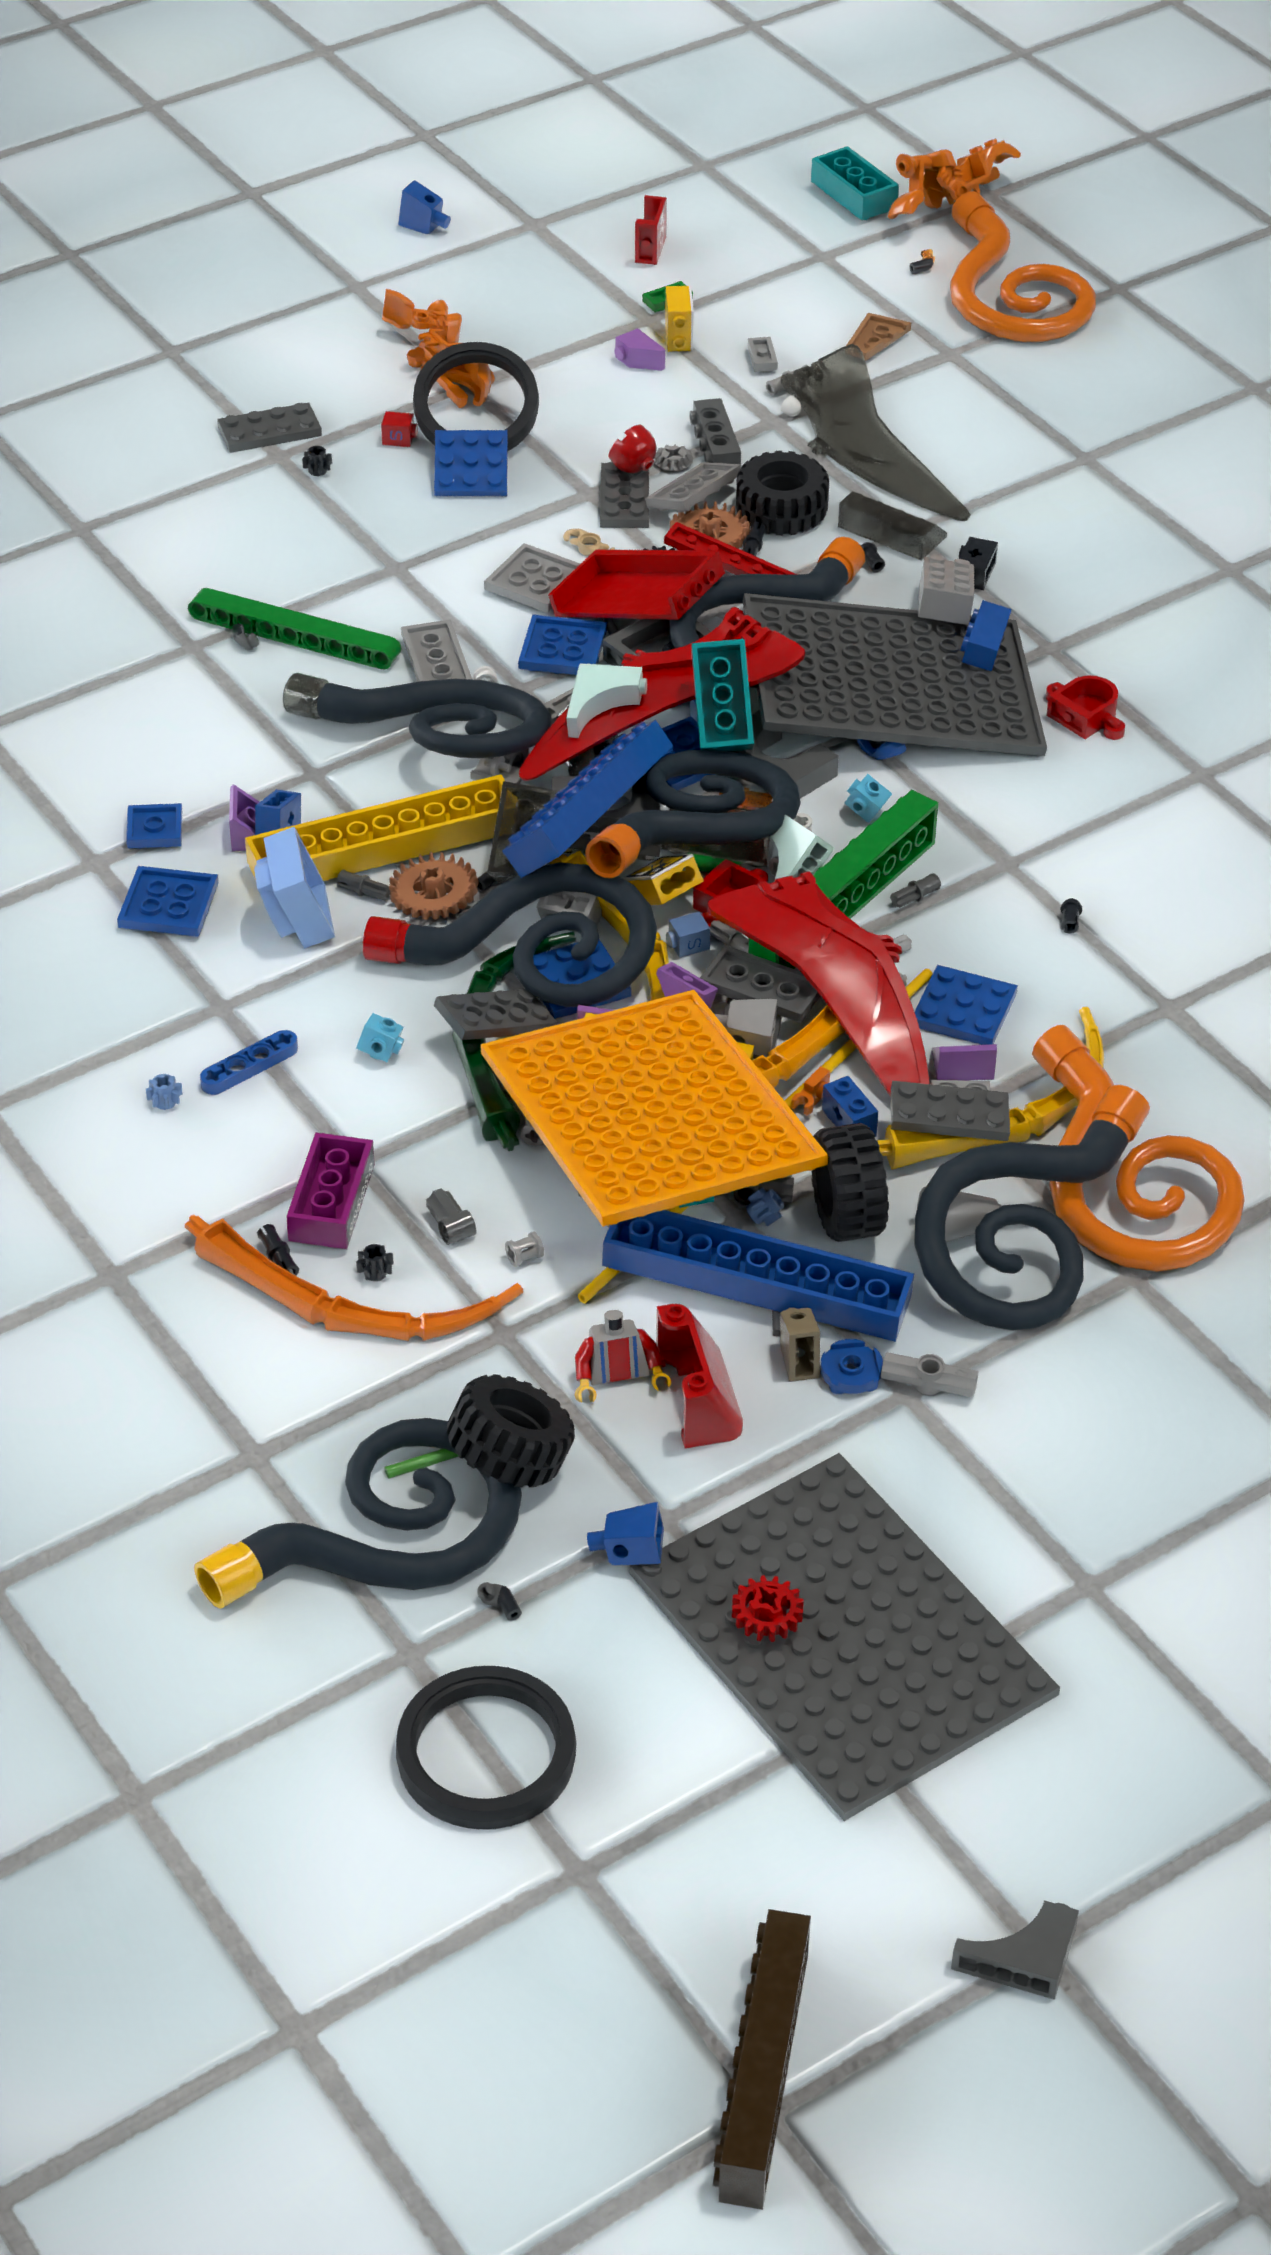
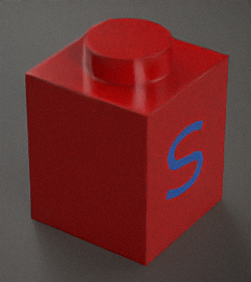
(398, 429)

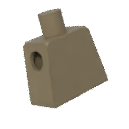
(801, 1331)

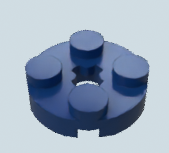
(846, 1380)

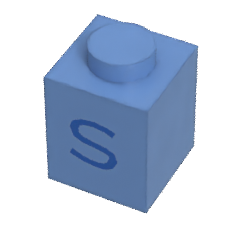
(688, 934)

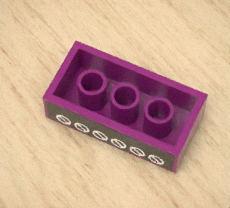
(330, 1190)

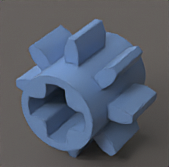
(164, 1091)
(764, 1206)

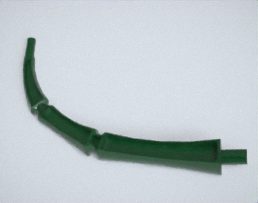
(494, 1110)

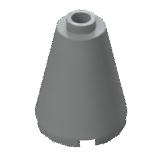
(965, 1214)

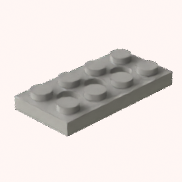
(693, 486)
(445, 647)

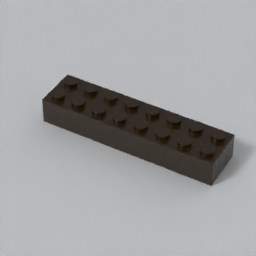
(762, 2059)

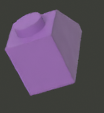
(639, 351)
(678, 980)

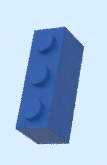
(985, 635)

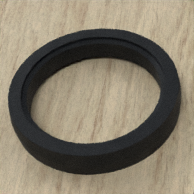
(477, 353)
(489, 1812)

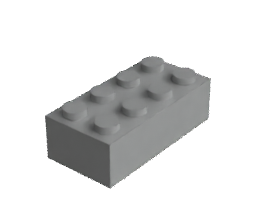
(946, 590)

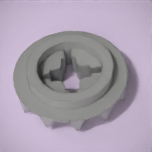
(673, 458)

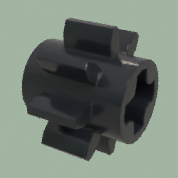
(317, 460)
(374, 1262)

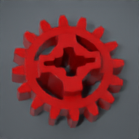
(767, 1608)

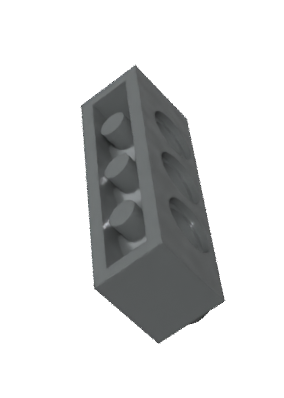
(715, 432)

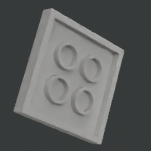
(530, 576)

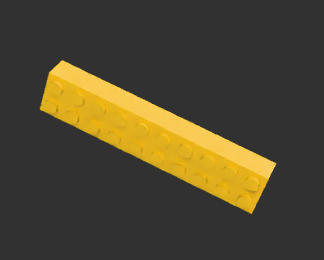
(396, 829)

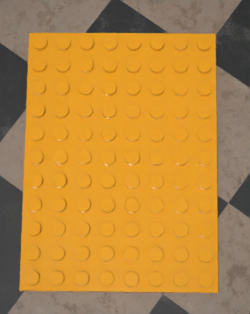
(652, 1107)

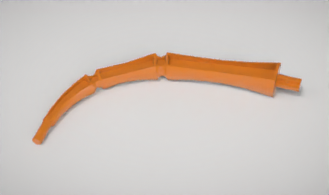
(228, 1250)

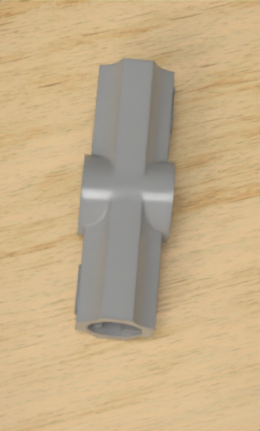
(929, 1374)

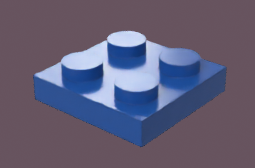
(154, 825)

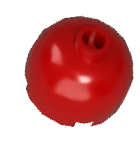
(634, 451)

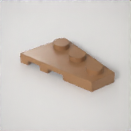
(877, 333)

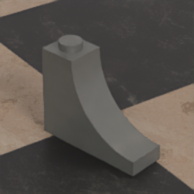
(1026, 1960)

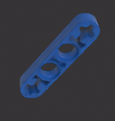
(220, 1077)

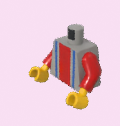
(615, 1354)

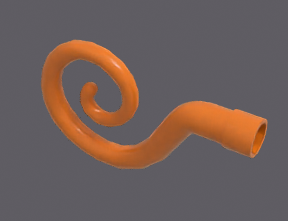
(982, 222)
(1071, 1064)

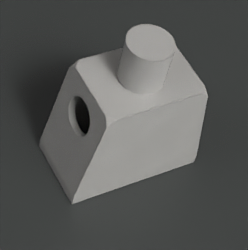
(752, 1023)

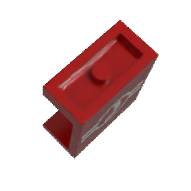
(651, 231)

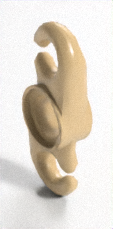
(585, 538)

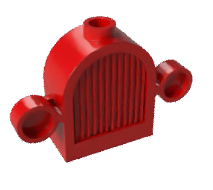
(1086, 706)
(721, 880)

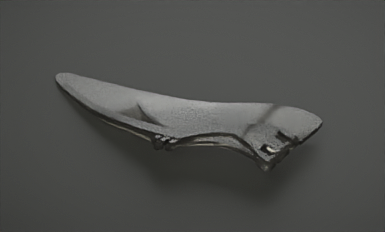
(848, 429)

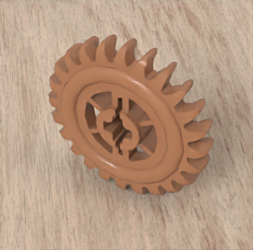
(716, 523)
(433, 882)

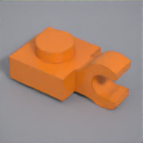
(812, 1090)

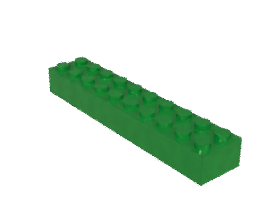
(873, 859)

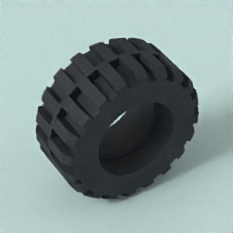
(783, 492)
(853, 1185)
(510, 1431)

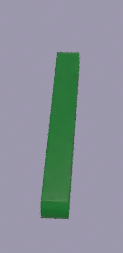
(295, 628)

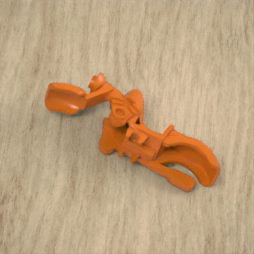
(939, 177)
(443, 333)

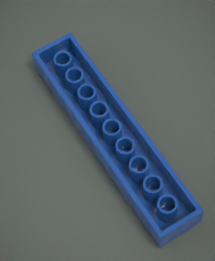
(586, 797)
(761, 1271)

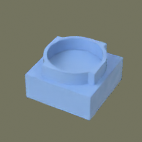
(293, 889)

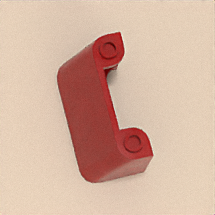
(709, 1398)

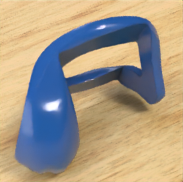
(885, 751)

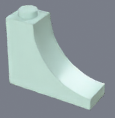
(601, 689)
(799, 849)

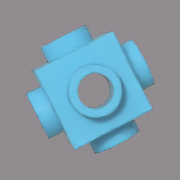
(867, 797)
(381, 1038)

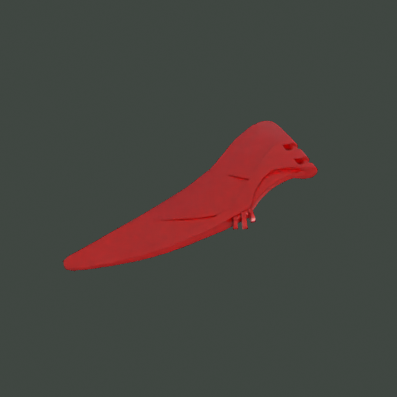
(668, 685)
(843, 964)

